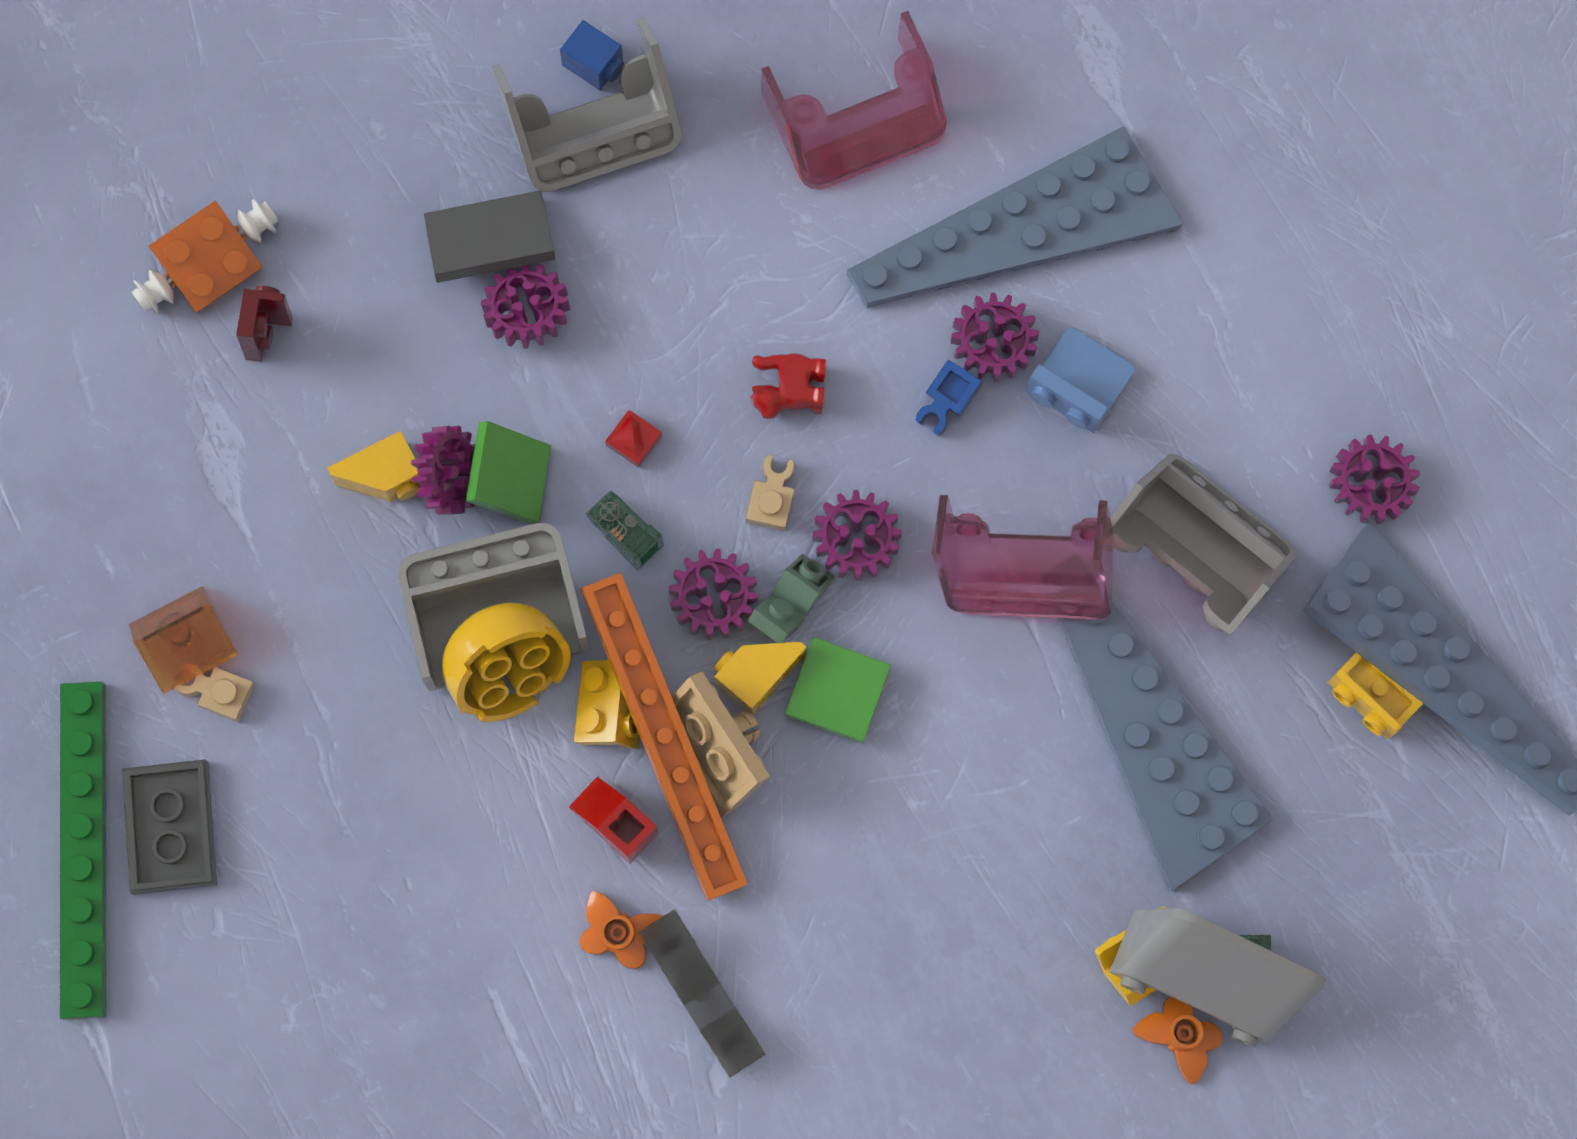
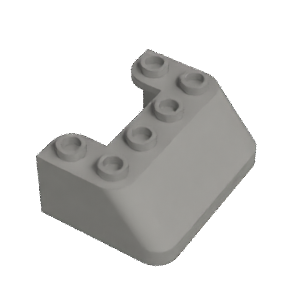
(1204, 538)
(462, 578)

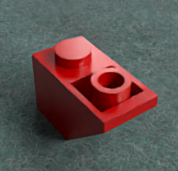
(614, 819)

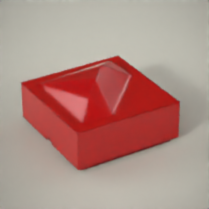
(633, 438)

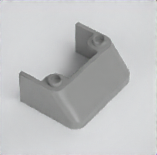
(601, 133)

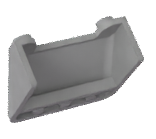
(1213, 972)

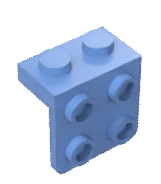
(1080, 379)

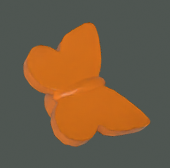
(615, 931)
(1183, 1035)

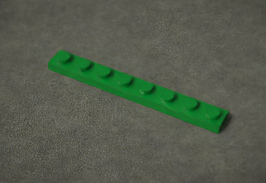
(82, 850)

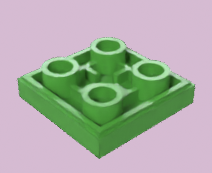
(508, 472)
(837, 690)

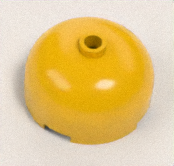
(501, 642)

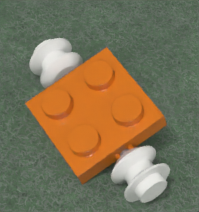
(205, 256)

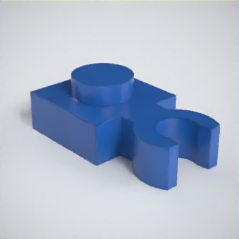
(951, 392)

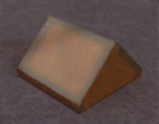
(182, 639)

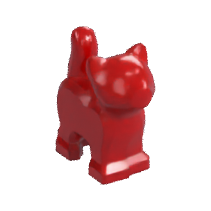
(794, 391)

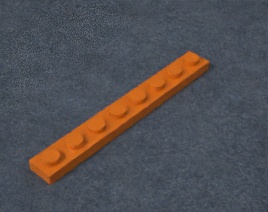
(663, 736)

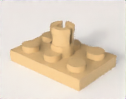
(720, 743)

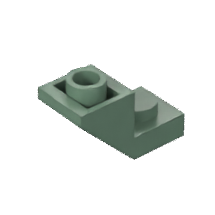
(791, 599)

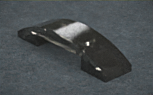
(701, 993)

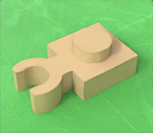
(771, 501)
(221, 693)

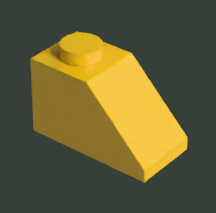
(379, 470)
(757, 671)

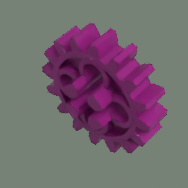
(505, 298)
(973, 329)
(1388, 460)
(444, 469)
(879, 534)
(692, 583)

